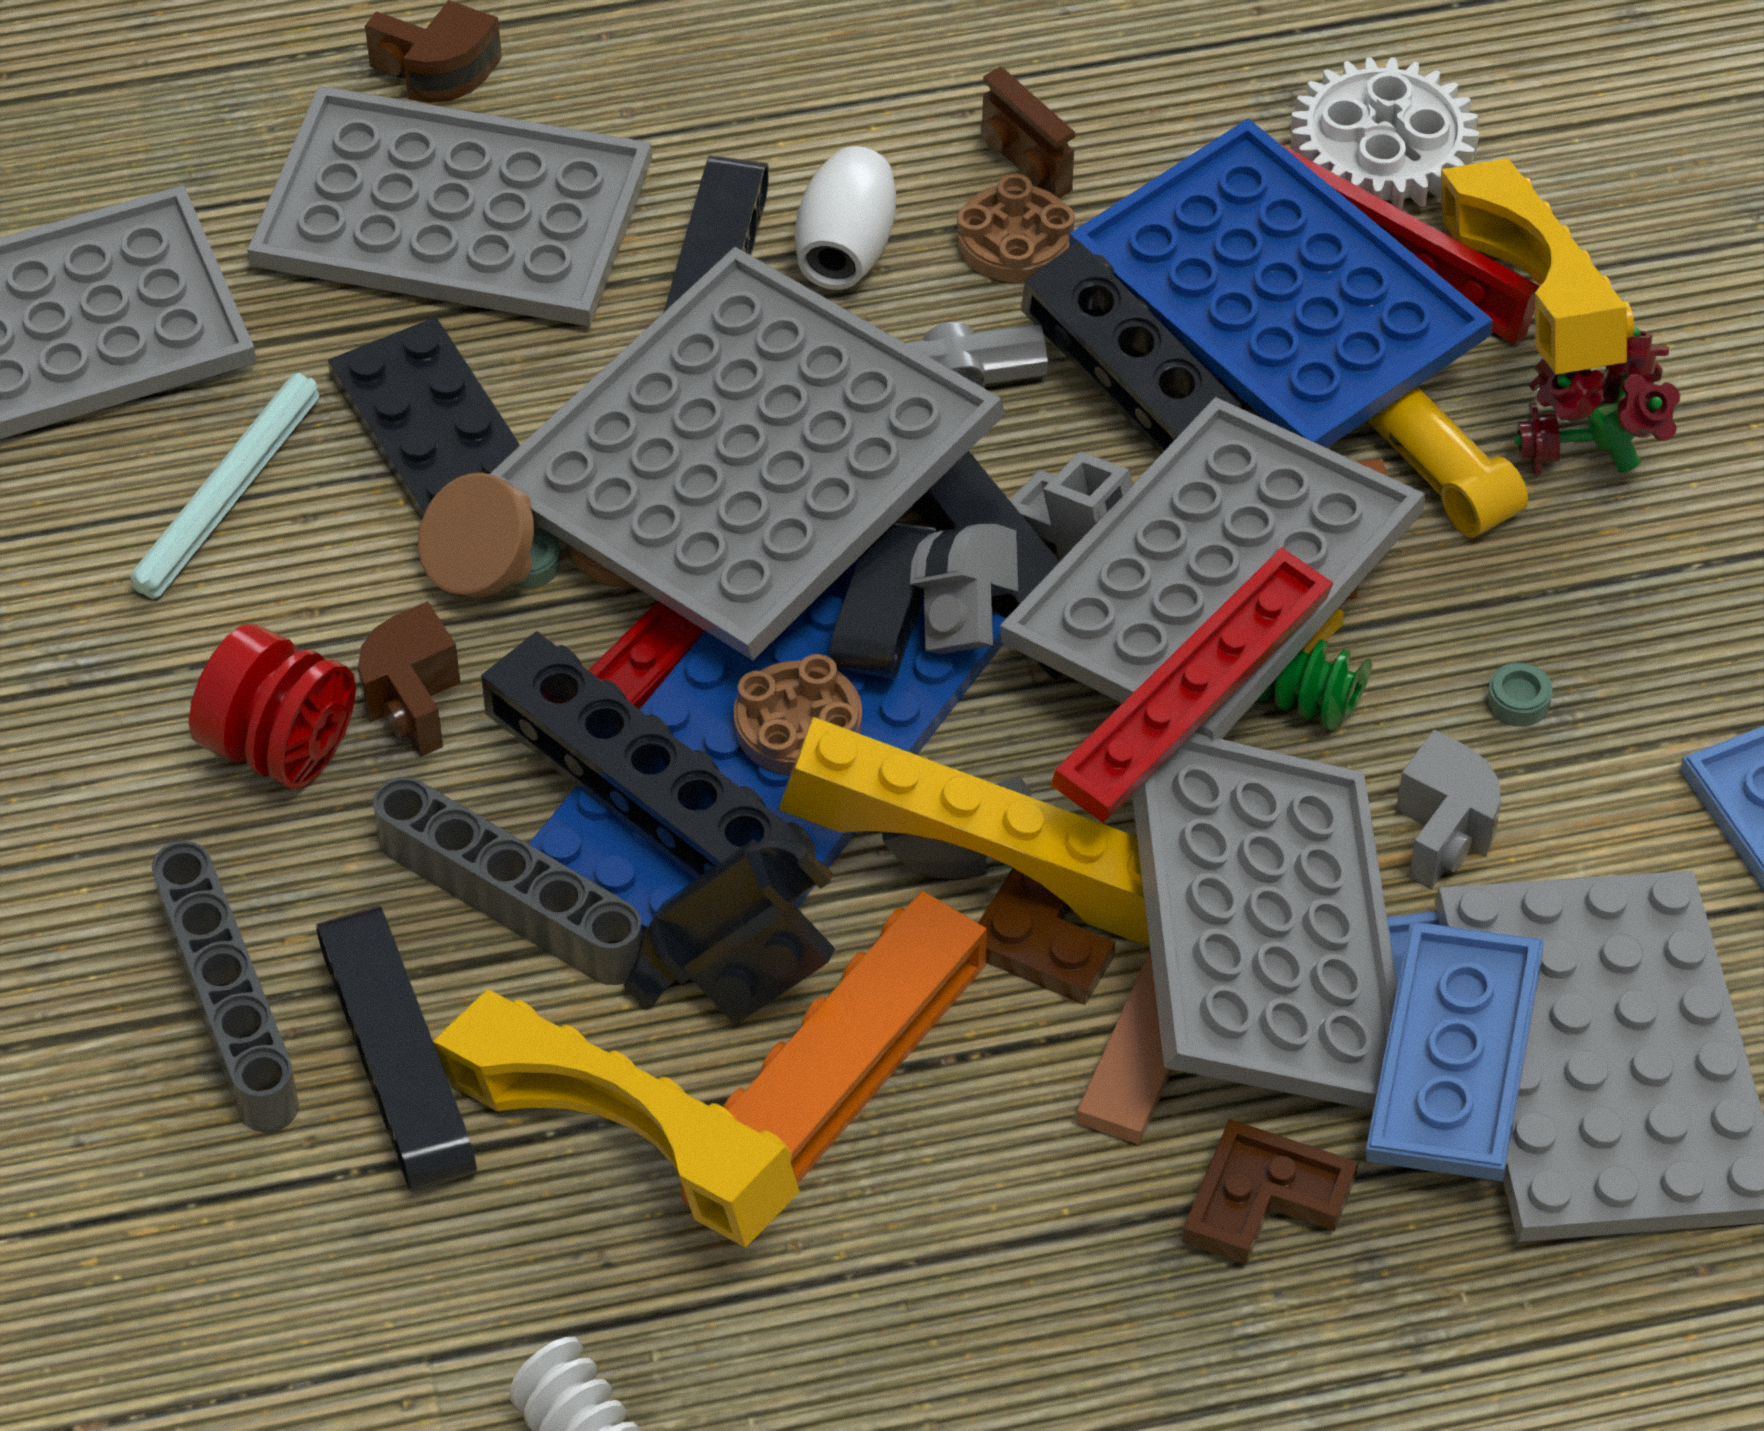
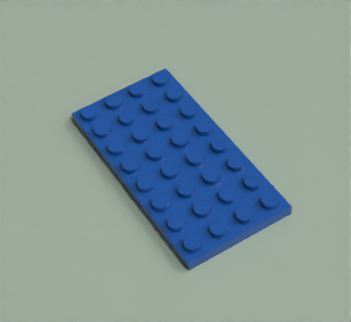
(699, 711)

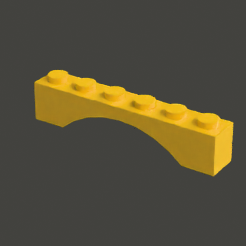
(1576, 310)
(873, 786)
(521, 1061)

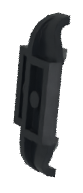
(736, 931)

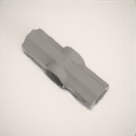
(987, 354)

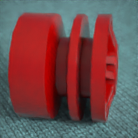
(272, 705)

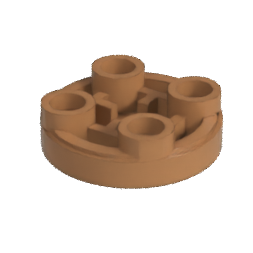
(1013, 229)
(477, 536)
(779, 704)

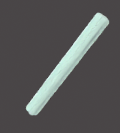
(224, 486)

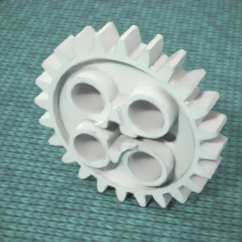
(1385, 129)

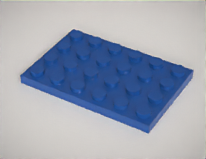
(1283, 285)

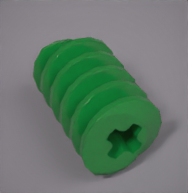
(1320, 685)

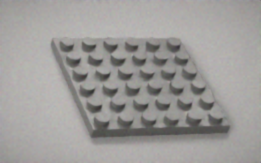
(747, 450)

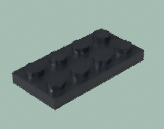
(422, 410)

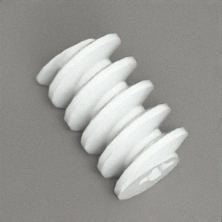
(561, 1394)

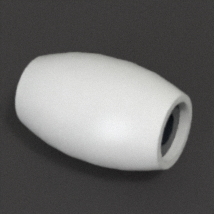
(845, 218)

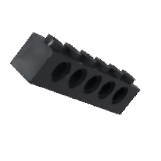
(613, 747)

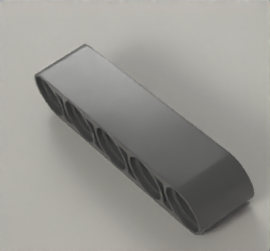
(491, 856)
(227, 1009)

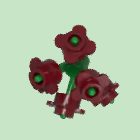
(1633, 409)

